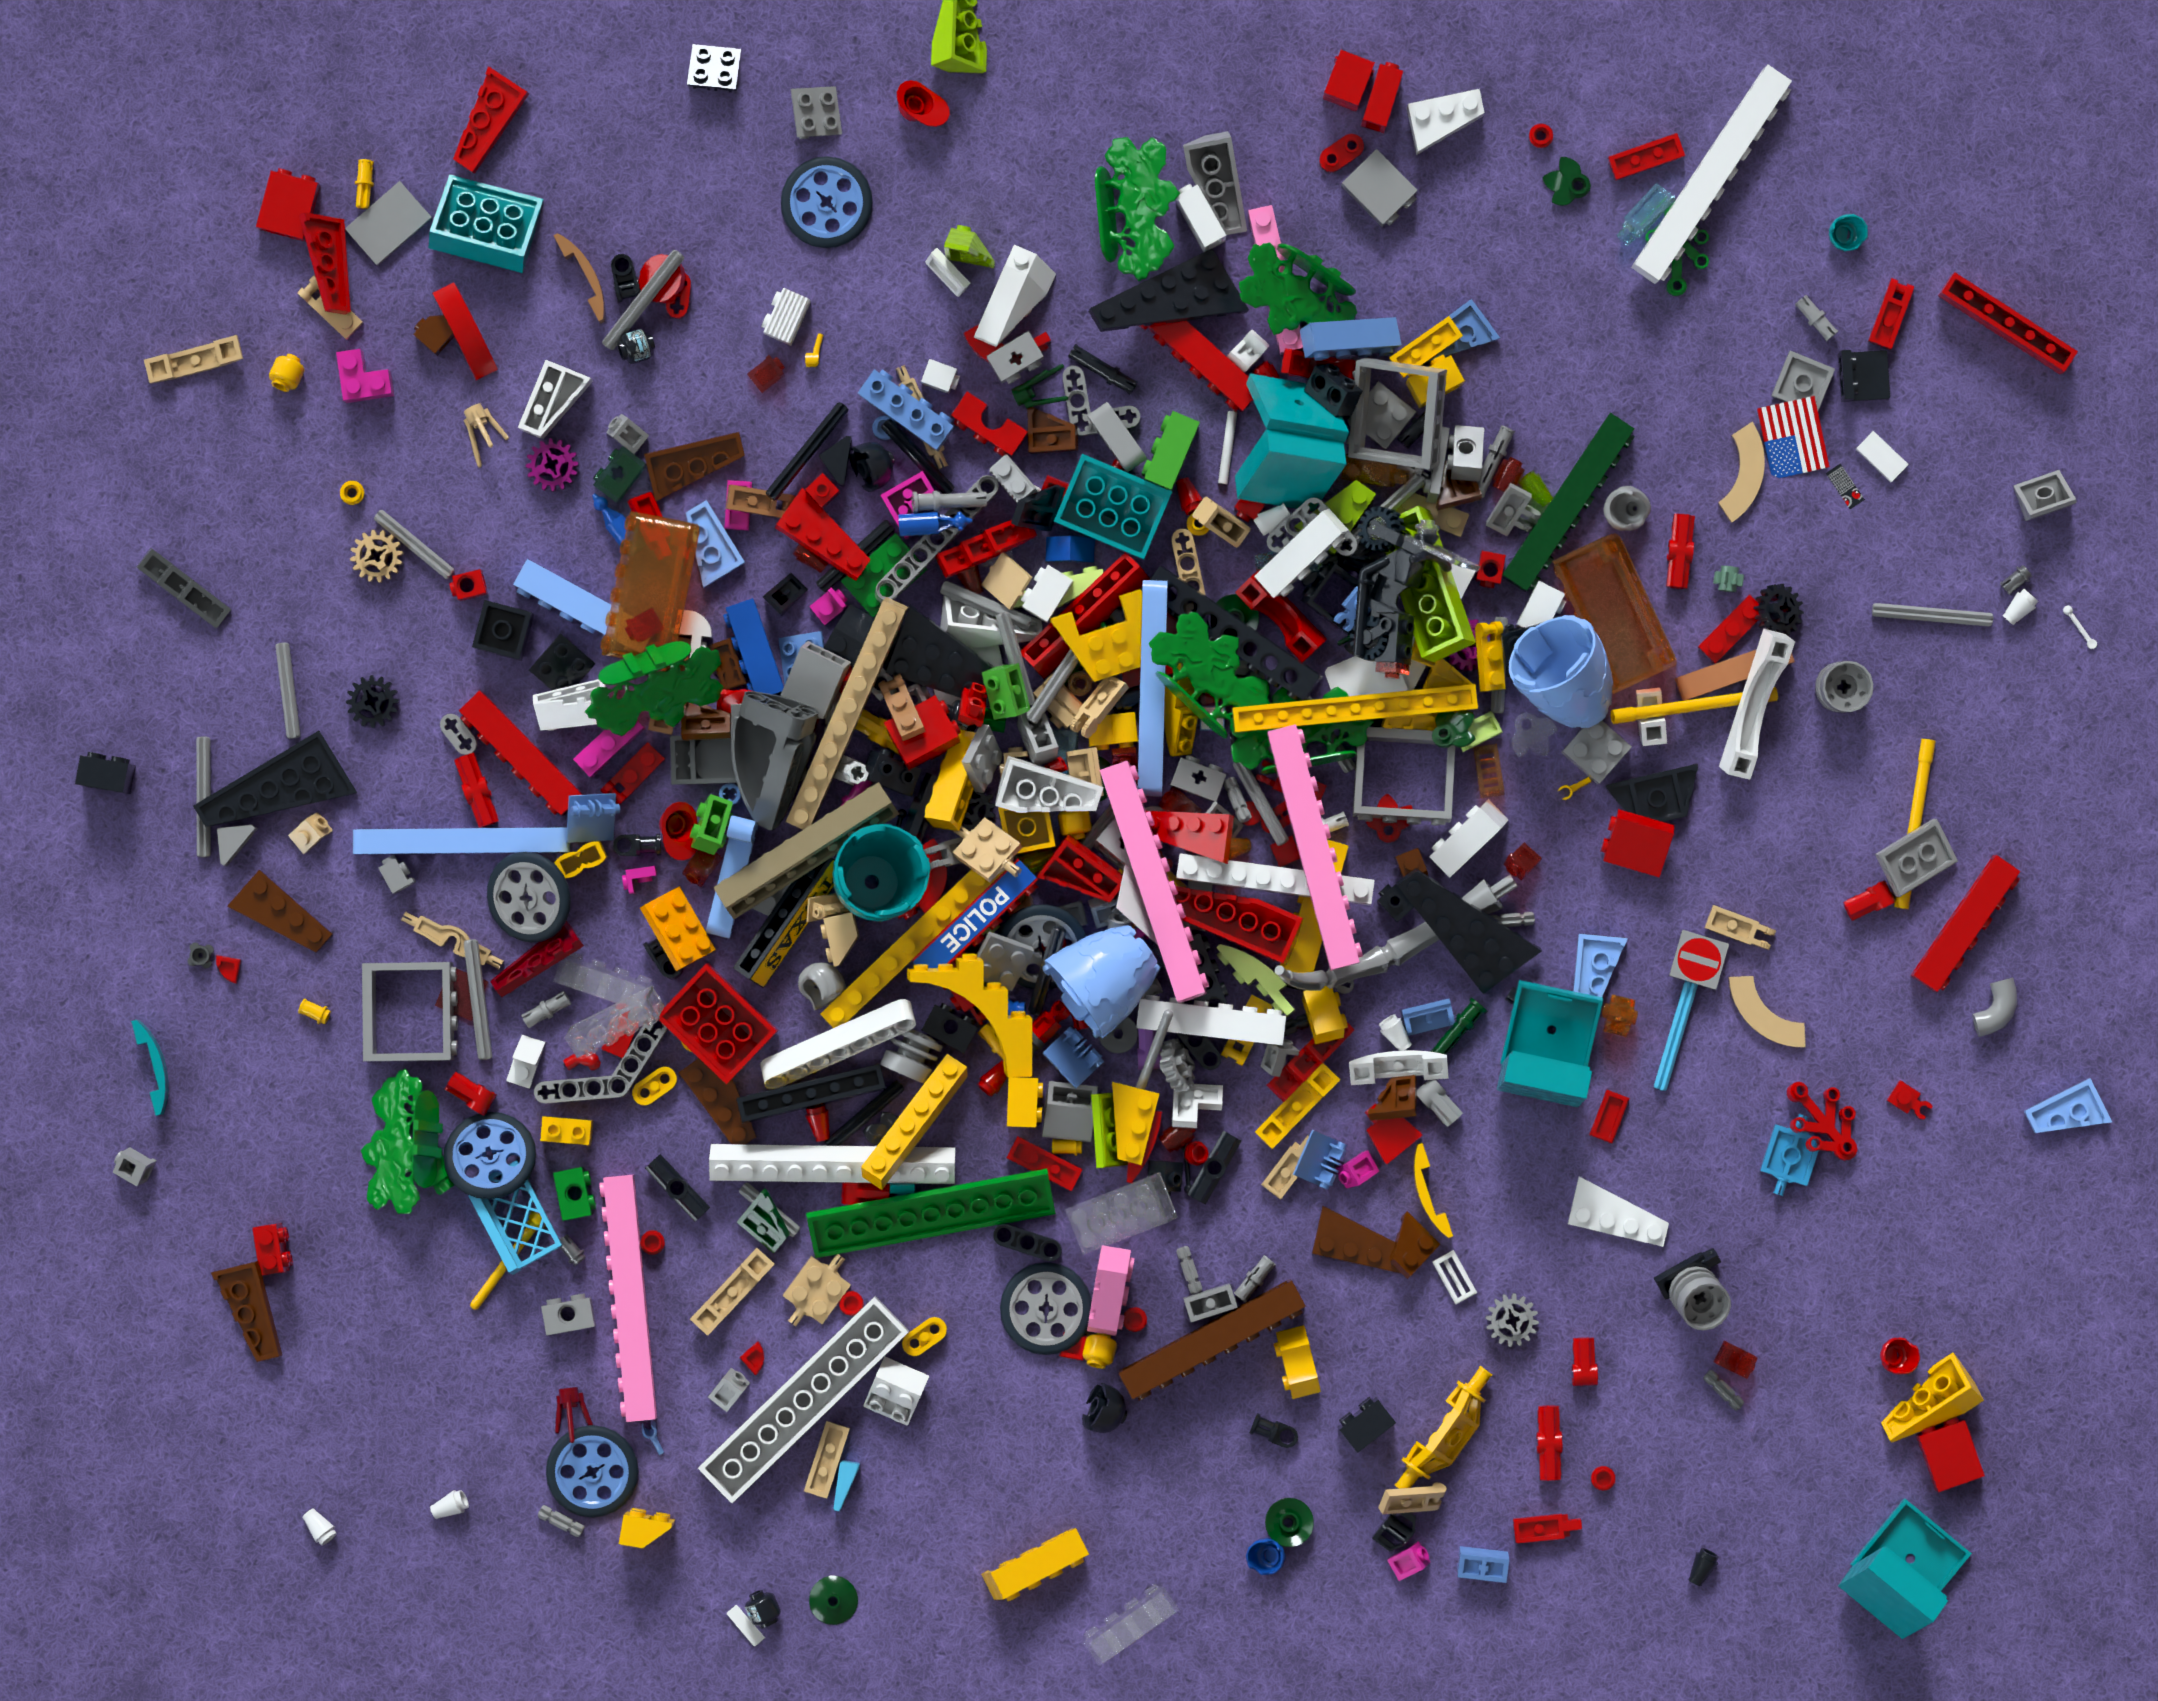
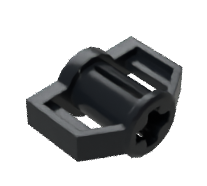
(1396, 1529)

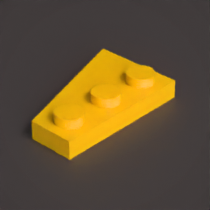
(1133, 1120)

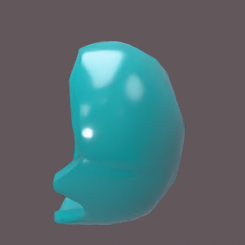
(1839, 229)

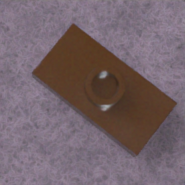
(729, 671)

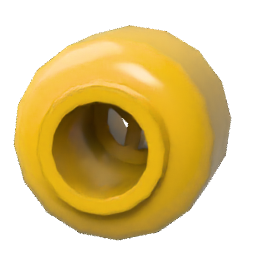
(286, 372)
(1074, 823)
(1099, 1350)

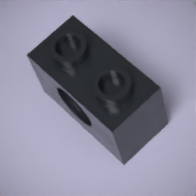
(935, 1027)

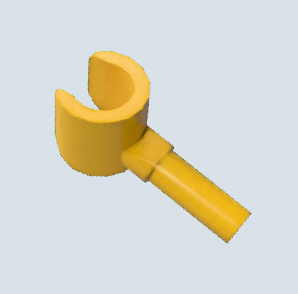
(812, 359)
(1575, 787)

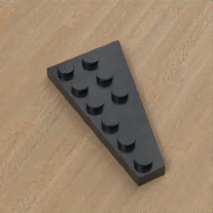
(1177, 295)
(934, 657)

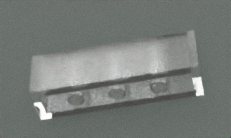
(598, 980)
(1130, 1624)

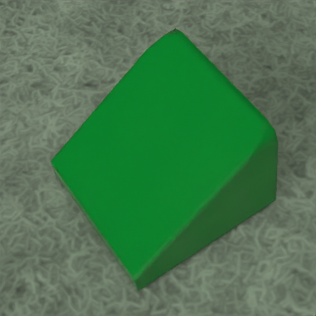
(996, 725)

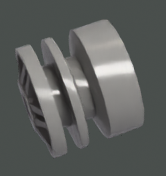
(1858, 684)
(911, 1055)
(1700, 1298)

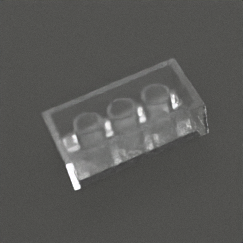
(1121, 1213)

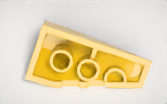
(1942, 1397)

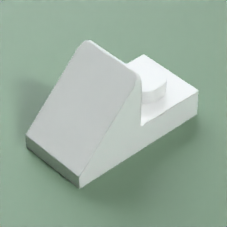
(525, 1061)

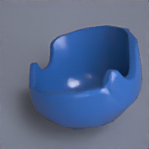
(1274, 1556)

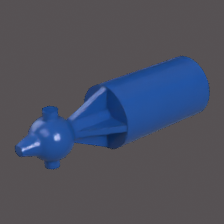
(613, 520)
(929, 523)

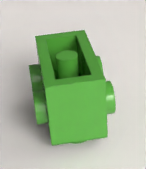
(1006, 691)
(713, 819)

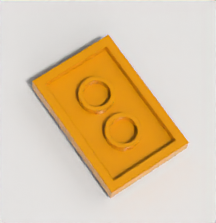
(677, 928)

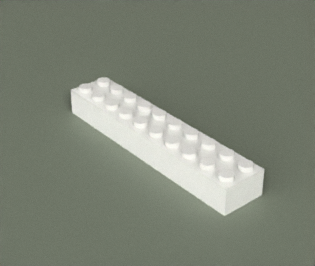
(803, 1399)

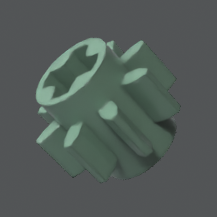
(1728, 579)

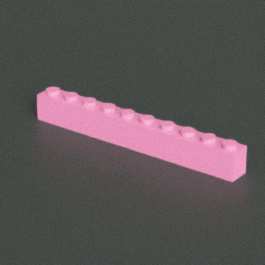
(1313, 847)
(1153, 881)
(630, 1298)

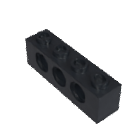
(1210, 969)

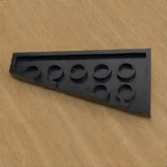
(289, 780)
(1473, 937)

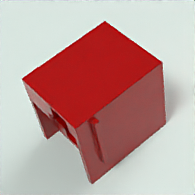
(1348, 80)

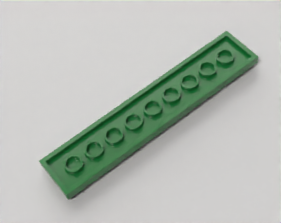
(930, 1213)

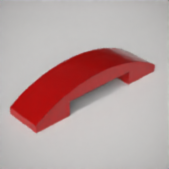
(465, 331)

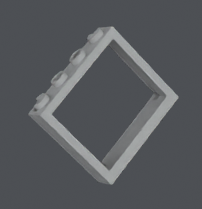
(1433, 415)
(1391, 815)
(450, 1022)

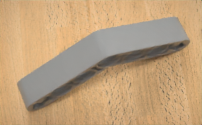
(606, 1081)

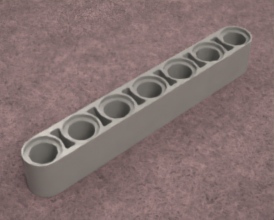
(928, 548)

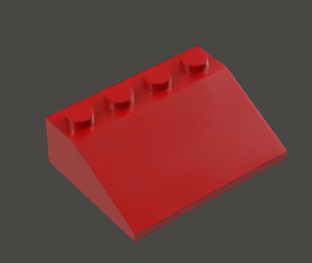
(717, 1023)

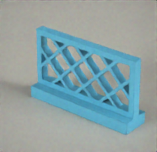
(498, 1232)

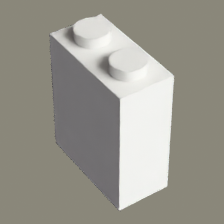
(1200, 217)

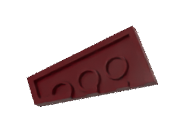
(537, 960)

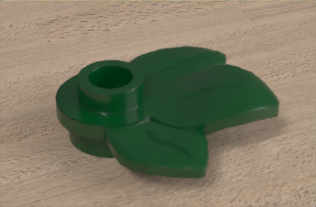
(1563, 182)
(1456, 726)

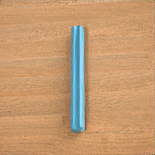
(1675, 1036)

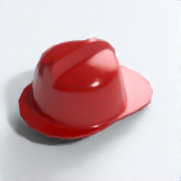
(921, 104)
(676, 829)

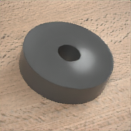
(1126, 1042)

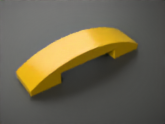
(1297, 1105)
(1421, 1162)

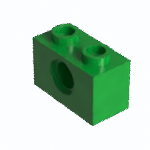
(574, 1208)

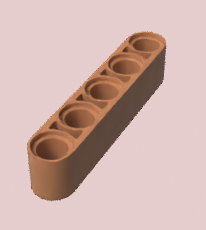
(1717, 676)

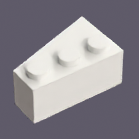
(1442, 116)
(551, 398)
(565, 706)
(1468, 837)

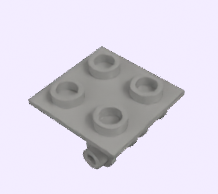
(816, 112)

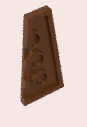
(274, 908)

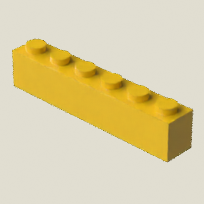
(1309, 939)
(914, 1121)

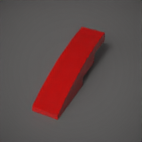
(983, 547)
(1303, 1065)

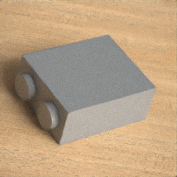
(1380, 189)
(816, 678)

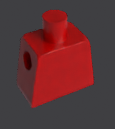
(1391, 1136)

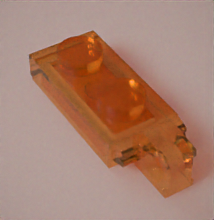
(1373, 472)

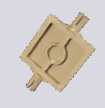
(987, 850)
(816, 1289)

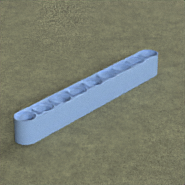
(1151, 690)
(460, 840)

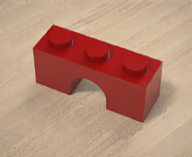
(969, 415)

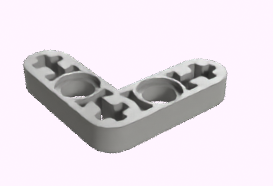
(1090, 430)
(1303, 514)

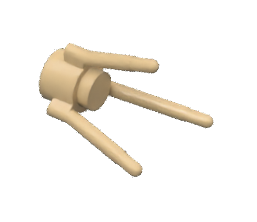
(476, 417)

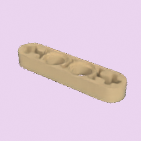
(1195, 573)

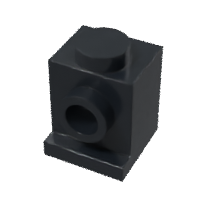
(1401, 909)

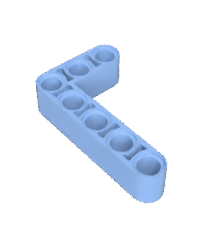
(737, 853)

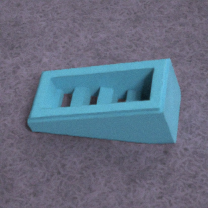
(846, 1476)

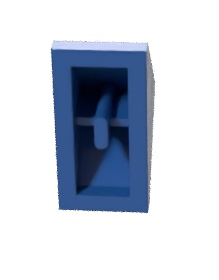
(1070, 549)

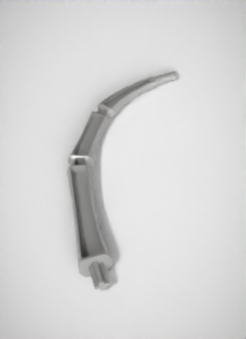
(1398, 948)

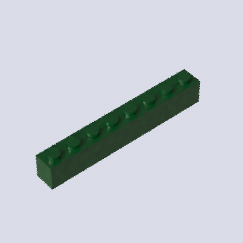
(1567, 503)

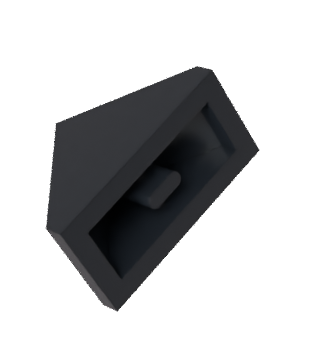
(837, 459)
(785, 594)

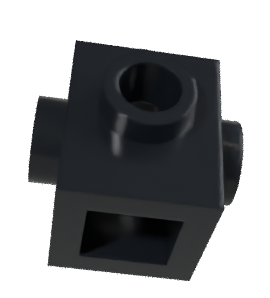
(1170, 1172)

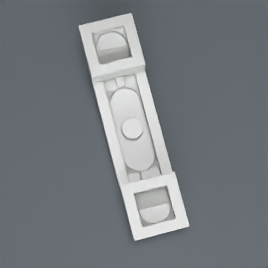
(1397, 1064)

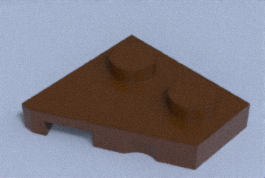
(1050, 433)
(1456, 491)
(704, 723)
(1397, 1099)
(1413, 1246)

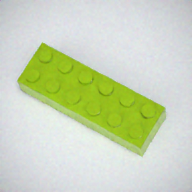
(1439, 614)

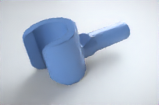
(652, 1435)

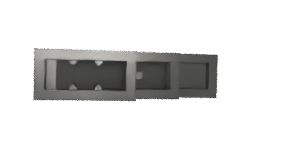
(183, 588)

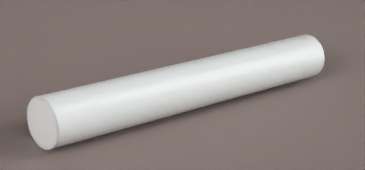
(1227, 447)

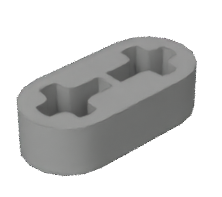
(463, 730)

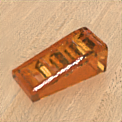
(1489, 791)

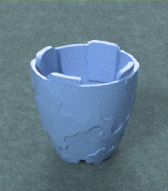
(1564, 671)
(1103, 976)

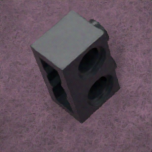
(1333, 390)

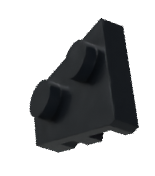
(1039, 509)

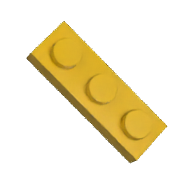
(1428, 344)

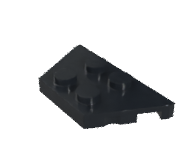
(1657, 795)

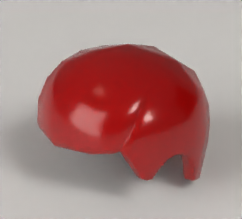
(1907, 1359)

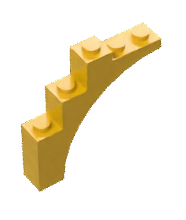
(967, 980)

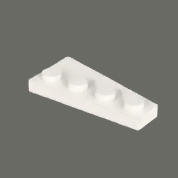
(1610, 1214)

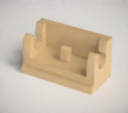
(1084, 765)

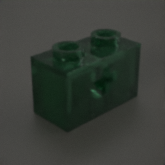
(617, 488)

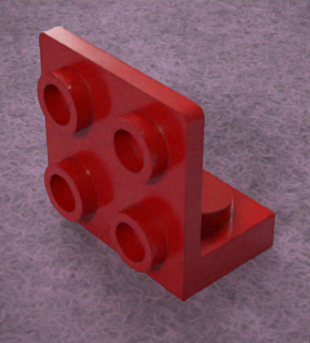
(272, 1249)

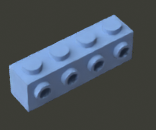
(1350, 338)
(906, 410)

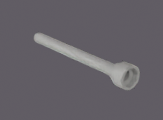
(1154, 1049)

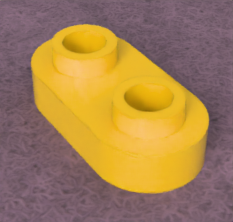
(654, 1085)
(924, 1336)

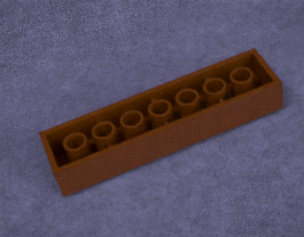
(1211, 1339)

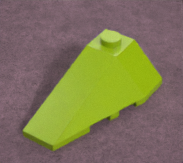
(957, 40)
(967, 247)

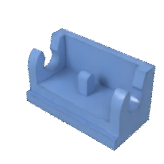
(1428, 1017)
(1483, 1564)

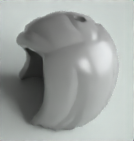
(1624, 517)
(826, 979)

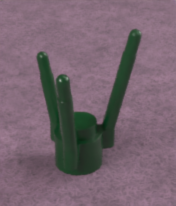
(1025, 392)

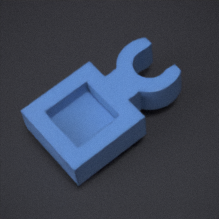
(1350, 612)

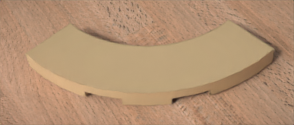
(1750, 473)
(1760, 1017)

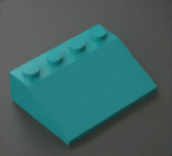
(485, 223)
(1113, 506)

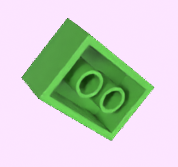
(1170, 450)

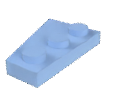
(714, 549)
(1595, 962)
(2069, 1109)

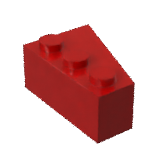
(1081, 870)

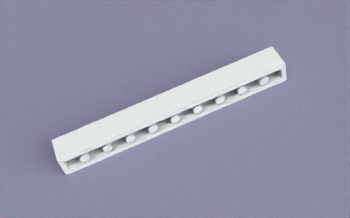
(1711, 174)
(823, 1164)

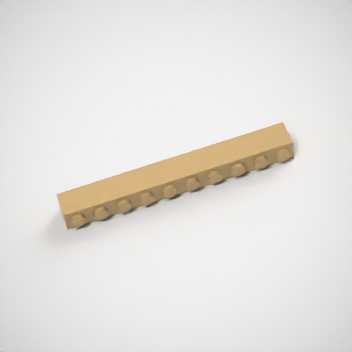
(847, 713)

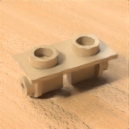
(824, 907)

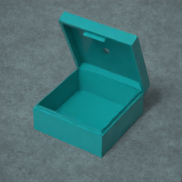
(1298, 450)
(1546, 1063)
(1902, 1592)

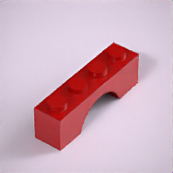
(1299, 632)

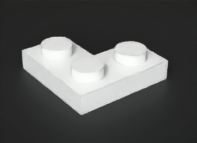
(1189, 1101)

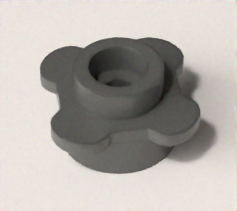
(194, 959)

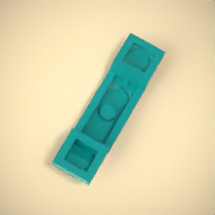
(158, 1097)

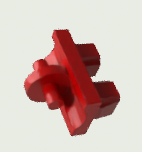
(973, 705)

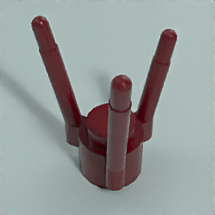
(568, 1398)

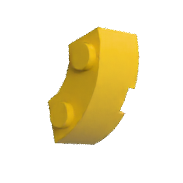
(1297, 1361)

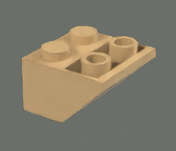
(841, 935)

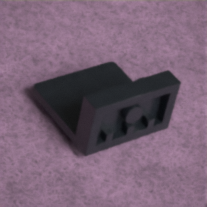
(1863, 375)

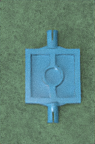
(1788, 1157)

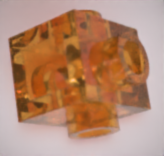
(1619, 1015)

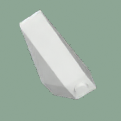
(1018, 290)
(1035, 788)

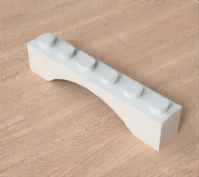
(1742, 744)

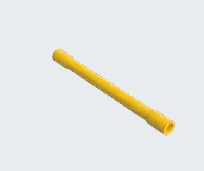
(1631, 713)
(1925, 759)

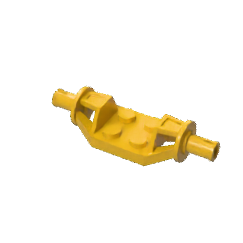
(1451, 1436)

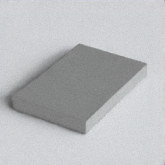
(388, 223)
(1916, 857)

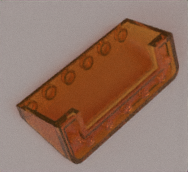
(651, 573)
(1612, 598)

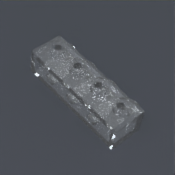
(615, 1022)

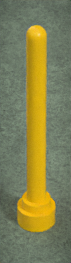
(534, 1220)

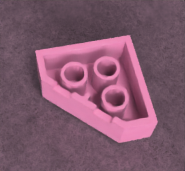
(1109, 1291)

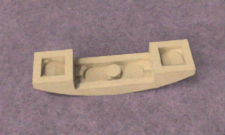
(193, 360)
(732, 1291)

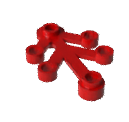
(1825, 1123)

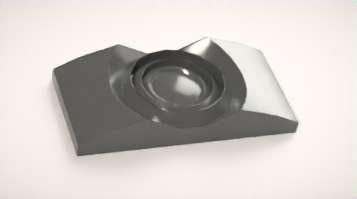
(701, 761)

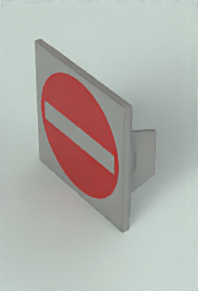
(1699, 959)

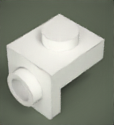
(1248, 351)

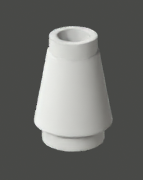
(1271, 519)
(2020, 606)
(1395, 1032)
(451, 1504)
(319, 1527)

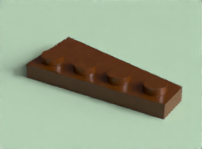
(683, 464)
(719, 1101)
(1352, 1242)
(250, 1305)

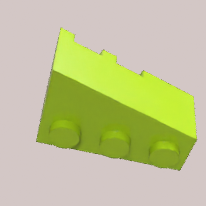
(1347, 506)

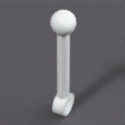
(2091, 643)

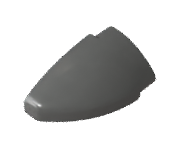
(771, 752)

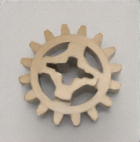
(363, 563)

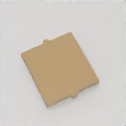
(1006, 581)

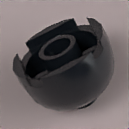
(873, 464)
(1106, 1409)

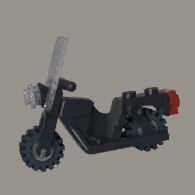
(1381, 582)

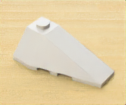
(978, 628)

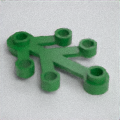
(1691, 252)

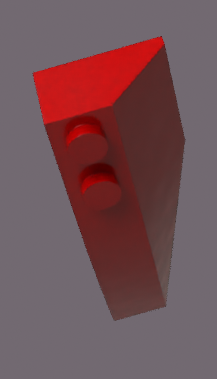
(1242, 921)

